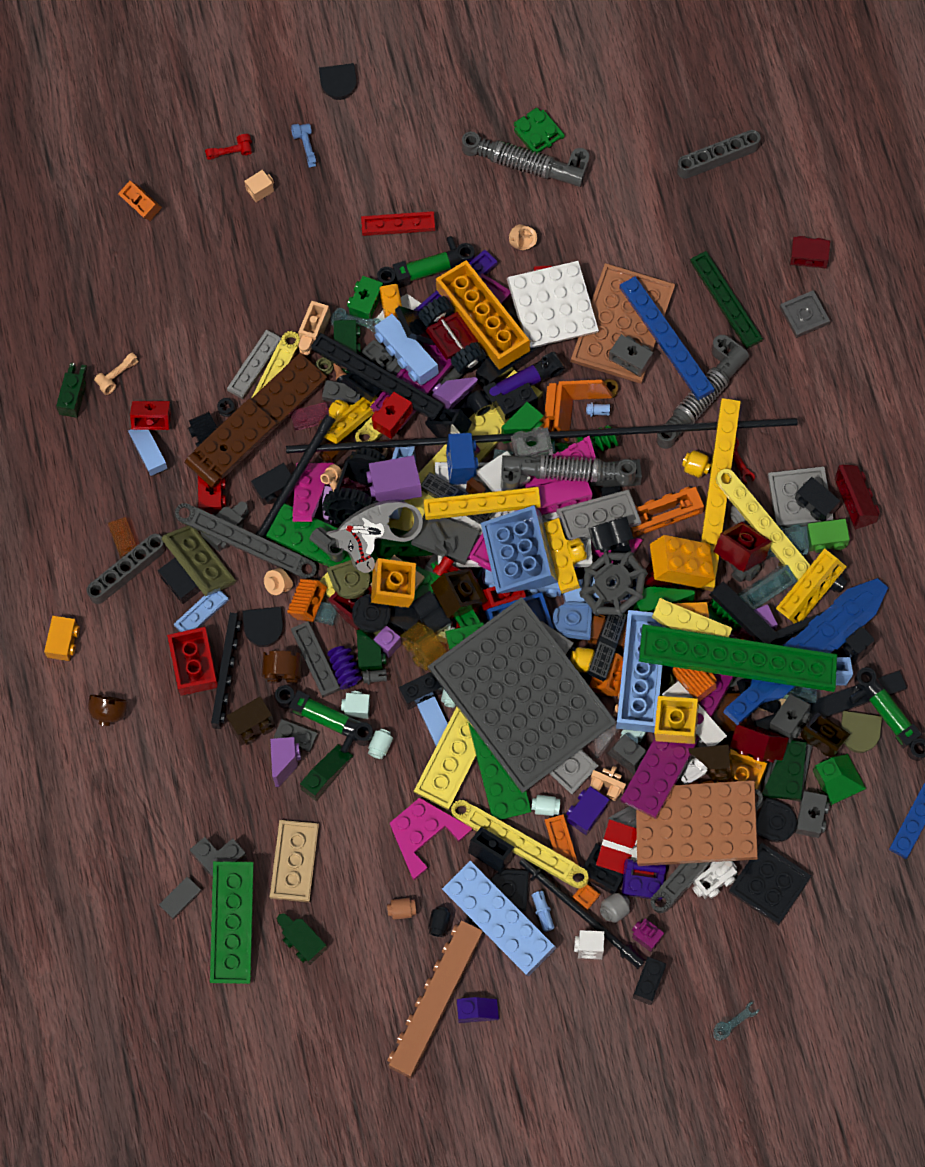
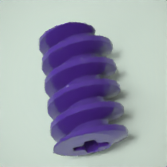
(343, 667)

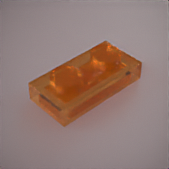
(122, 536)

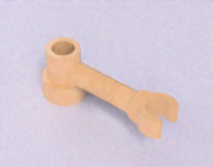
(106, 384)
(331, 475)

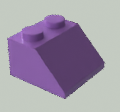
(284, 758)

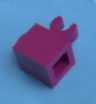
(647, 934)

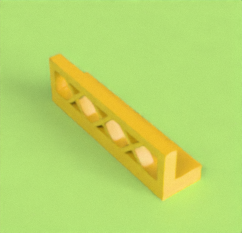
(809, 585)

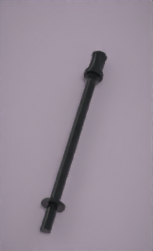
(625, 950)

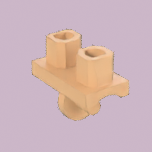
(615, 786)

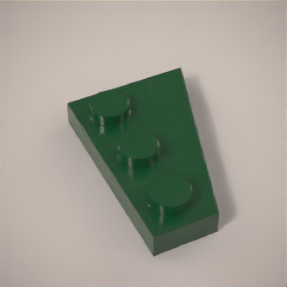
(787, 774)

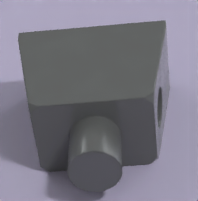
(627, 753)

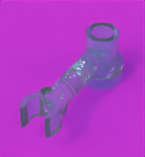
(361, 321)
(727, 1027)

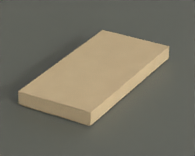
(294, 861)

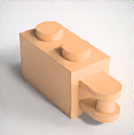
(312, 325)

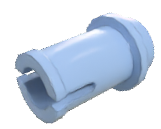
(597, 409)

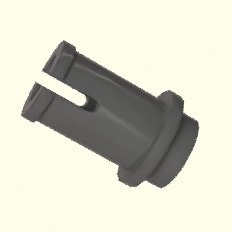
(372, 676)

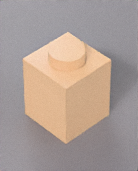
(259, 185)

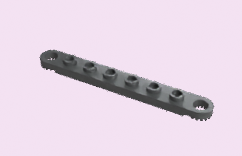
(245, 541)
(683, 877)

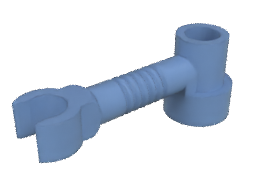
(302, 132)

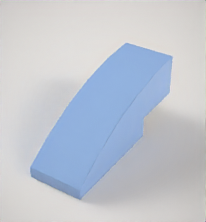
(148, 451)

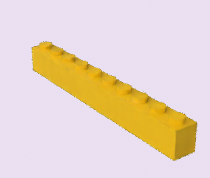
(721, 460)

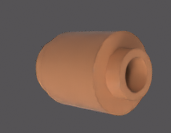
(401, 908)

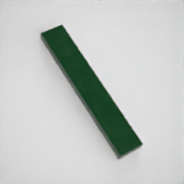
(726, 300)

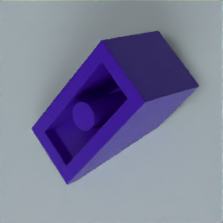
(477, 1009)

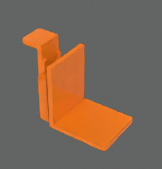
(560, 401)

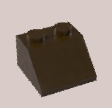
(458, 592)
(824, 735)
(713, 761)

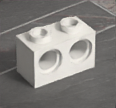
(589, 944)

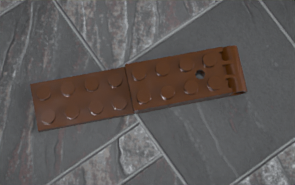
(255, 420)

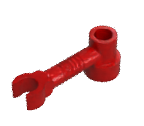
(244, 145)
(740, 464)
(445, 566)

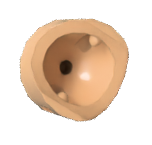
(520, 237)
(277, 581)

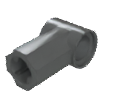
(326, 544)

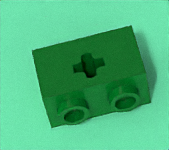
(365, 298)

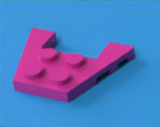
(418, 826)

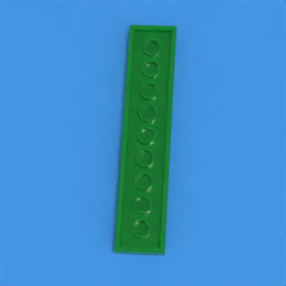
(297, 534)
(738, 658)
(501, 792)

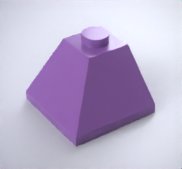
(453, 391)

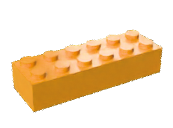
(483, 314)

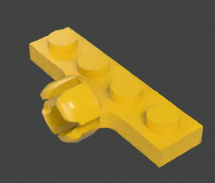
(347, 417)
(564, 555)

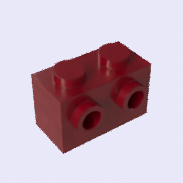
(809, 252)

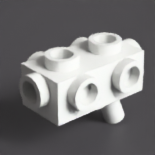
(717, 875)

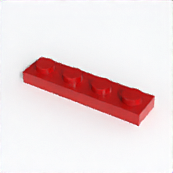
(398, 223)

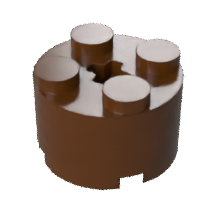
(281, 666)

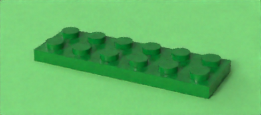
(231, 922)

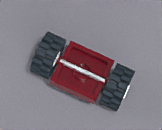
(452, 335)

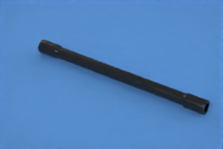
(322, 431)

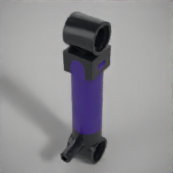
(548, 366)

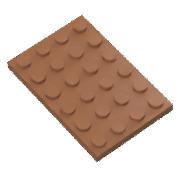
(617, 317)
(700, 825)

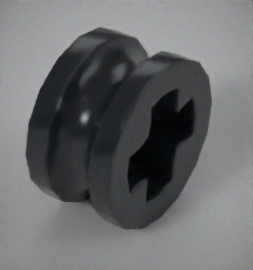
(222, 403)

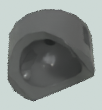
(747, 575)

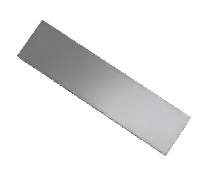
(254, 365)

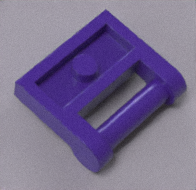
(639, 885)

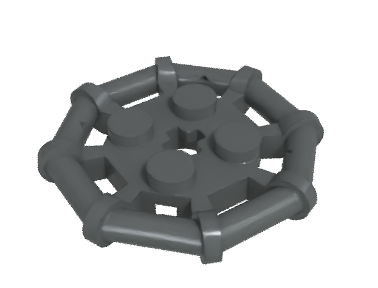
(617, 592)

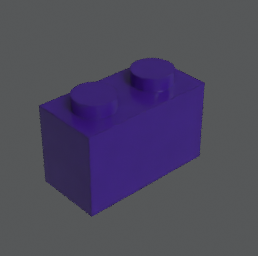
(587, 810)

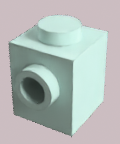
(356, 705)

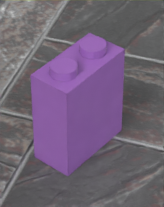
(394, 479)

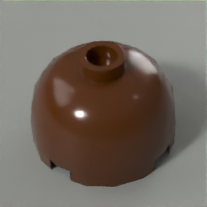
(106, 709)

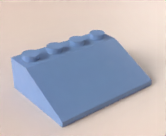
(519, 551)

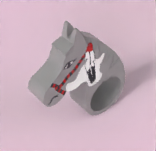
(362, 528)

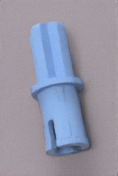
(543, 911)

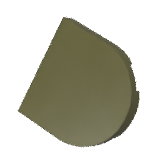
(348, 581)
(863, 730)

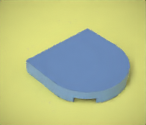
(573, 620)

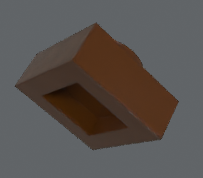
(475, 487)

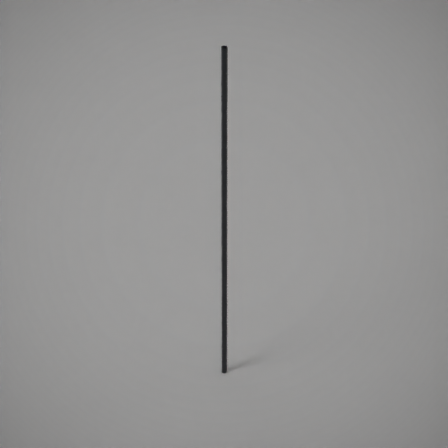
(553, 435)

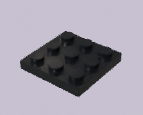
(770, 884)

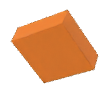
(586, 896)

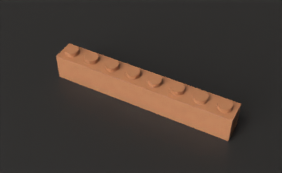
(435, 1000)

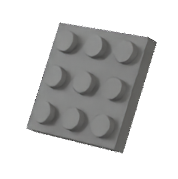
(783, 490)

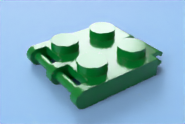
(537, 130)

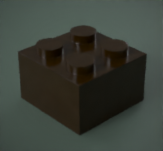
(251, 721)

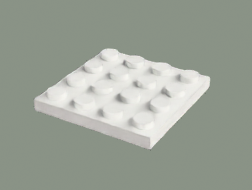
(552, 304)

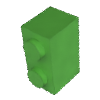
(828, 535)

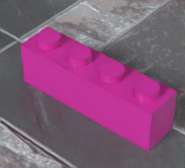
(562, 494)

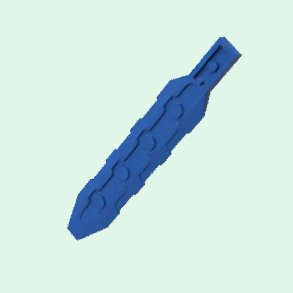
(823, 634)

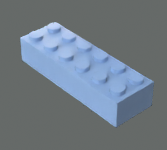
(639, 680)
(499, 918)

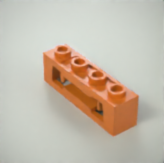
(689, 506)

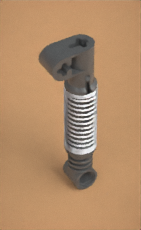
(528, 160)
(718, 377)
(564, 468)

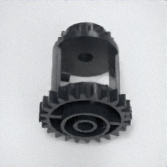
(345, 502)

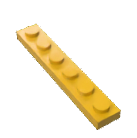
(481, 503)

